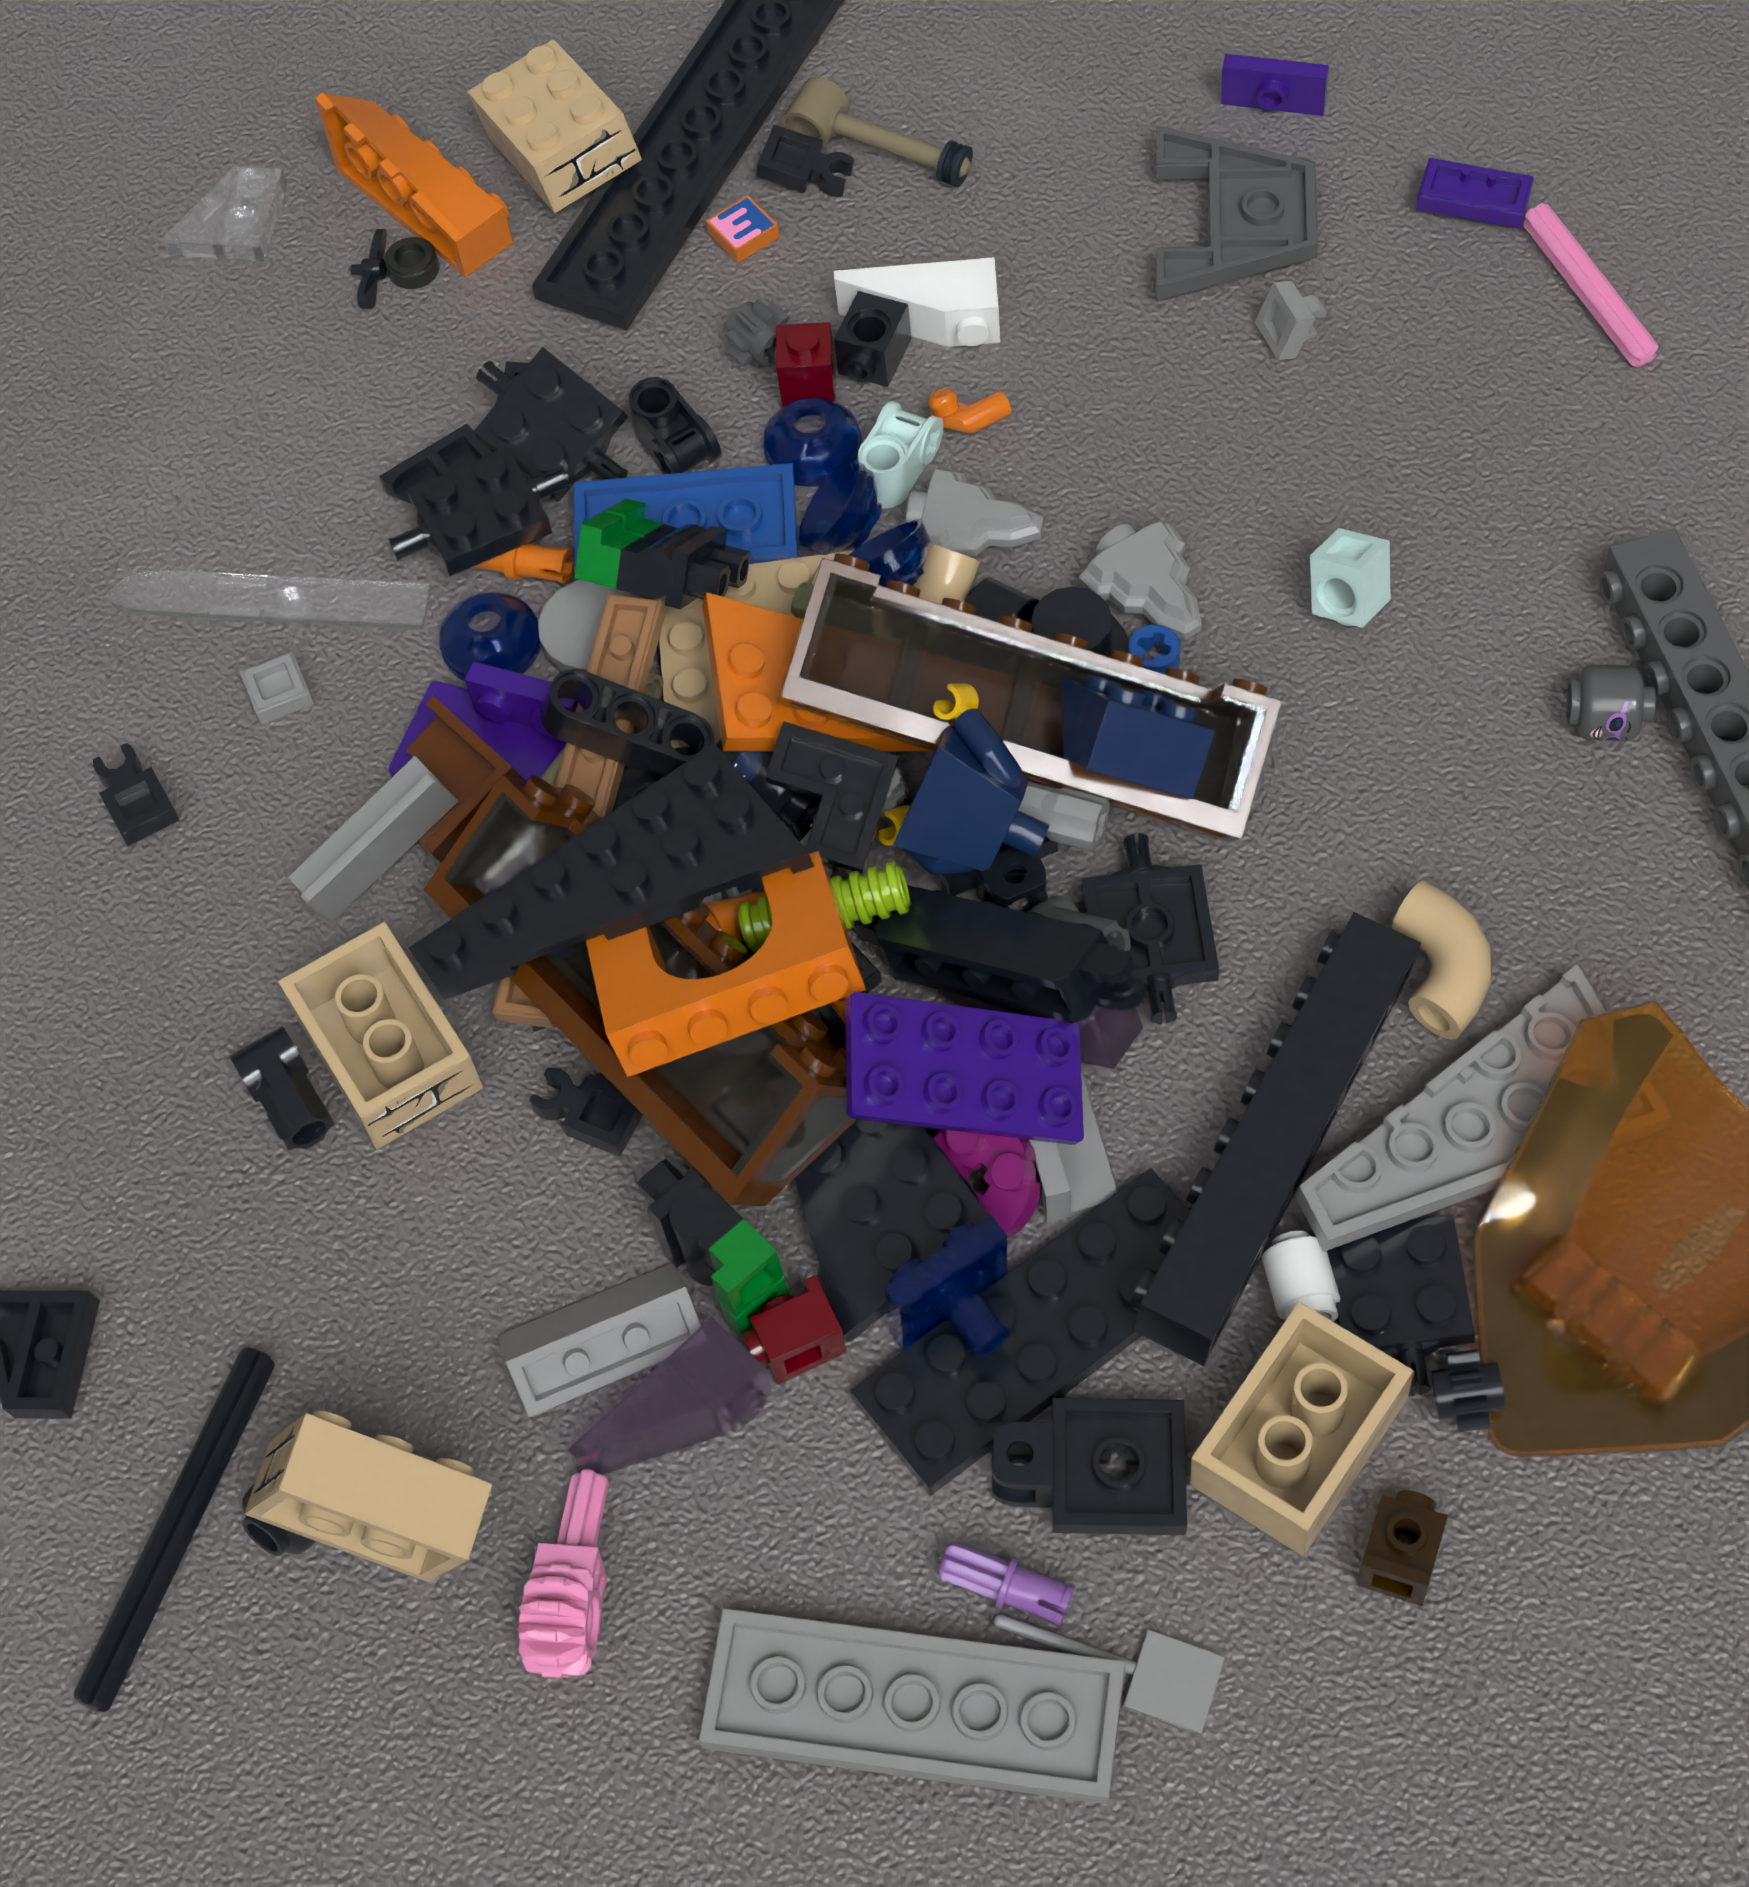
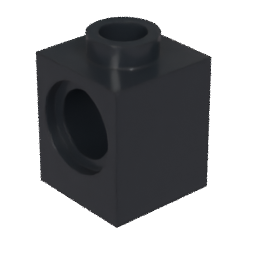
(872, 339)

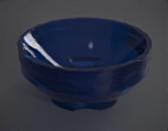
(813, 453)
(841, 510)
(897, 553)
(508, 646)

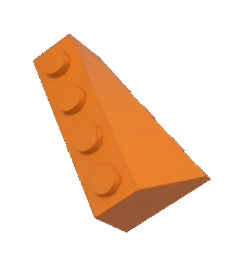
(414, 182)

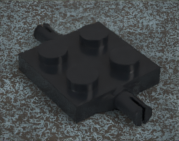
(551, 420)
(479, 511)
(1165, 922)
(1405, 1291)

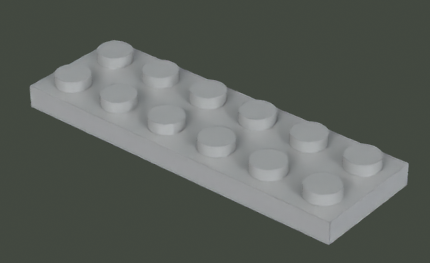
(914, 1705)

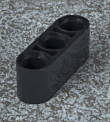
(608, 701)

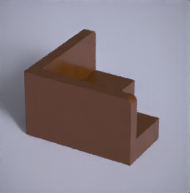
(463, 766)

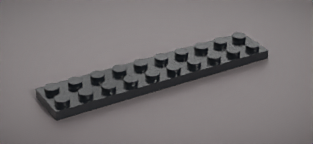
(687, 153)

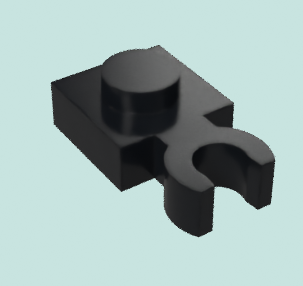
(797, 159)
(134, 798)
(593, 1113)

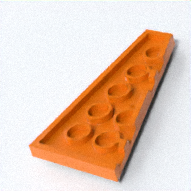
(748, 665)

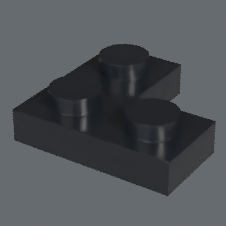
(849, 782)

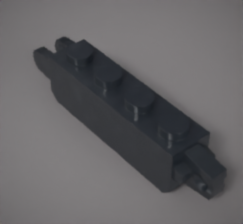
(1005, 956)

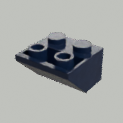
(1133, 735)

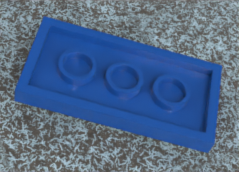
(749, 502)

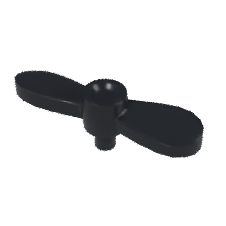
(372, 270)

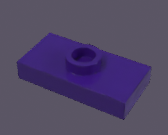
(1274, 84)
(1475, 193)

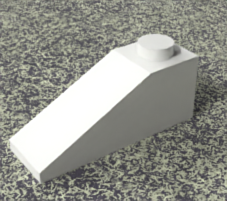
(945, 300)

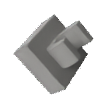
(1288, 319)

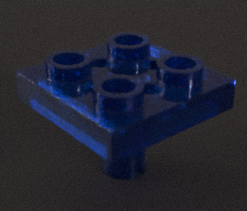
(950, 1287)

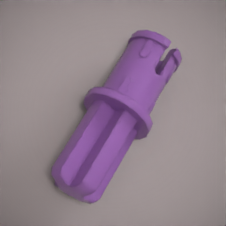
(1006, 1582)

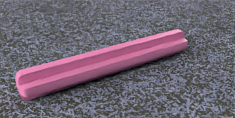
(1590, 285)

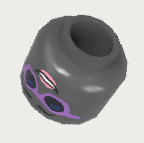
(1609, 702)

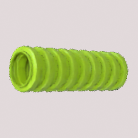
(858, 898)

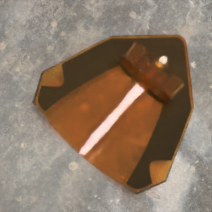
(1621, 1252)

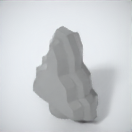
(970, 517)
(1146, 576)

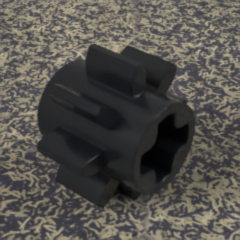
(1468, 1390)

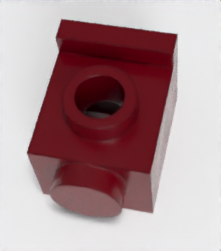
(795, 1333)

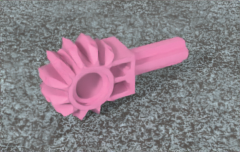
(567, 1587)

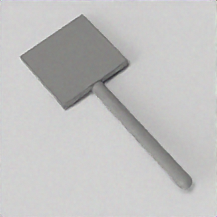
(1168, 1681)

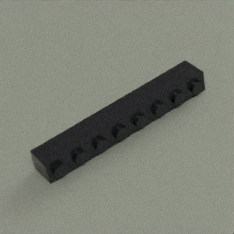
(1275, 1140)

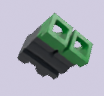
(657, 559)
(713, 1243)

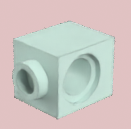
(1350, 577)

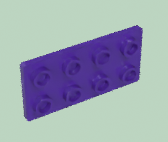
(501, 711)
(963, 1069)

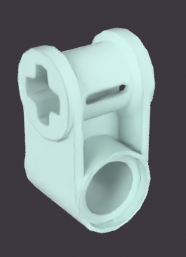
(899, 451)

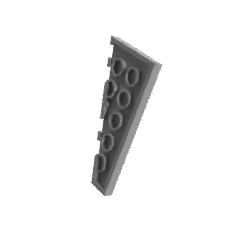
(1456, 1131)

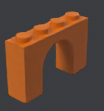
(796, 970)

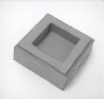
(276, 688)

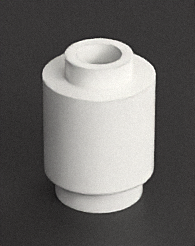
(1300, 1273)

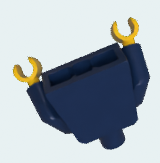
(965, 798)

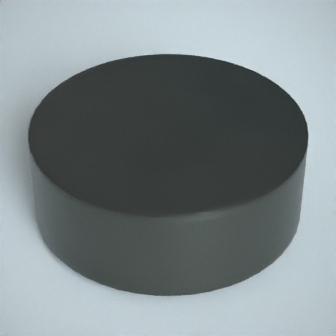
(412, 263)

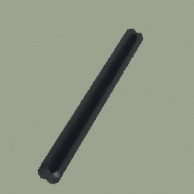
(173, 1531)

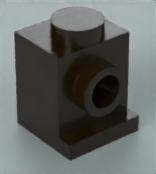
(1400, 1568)

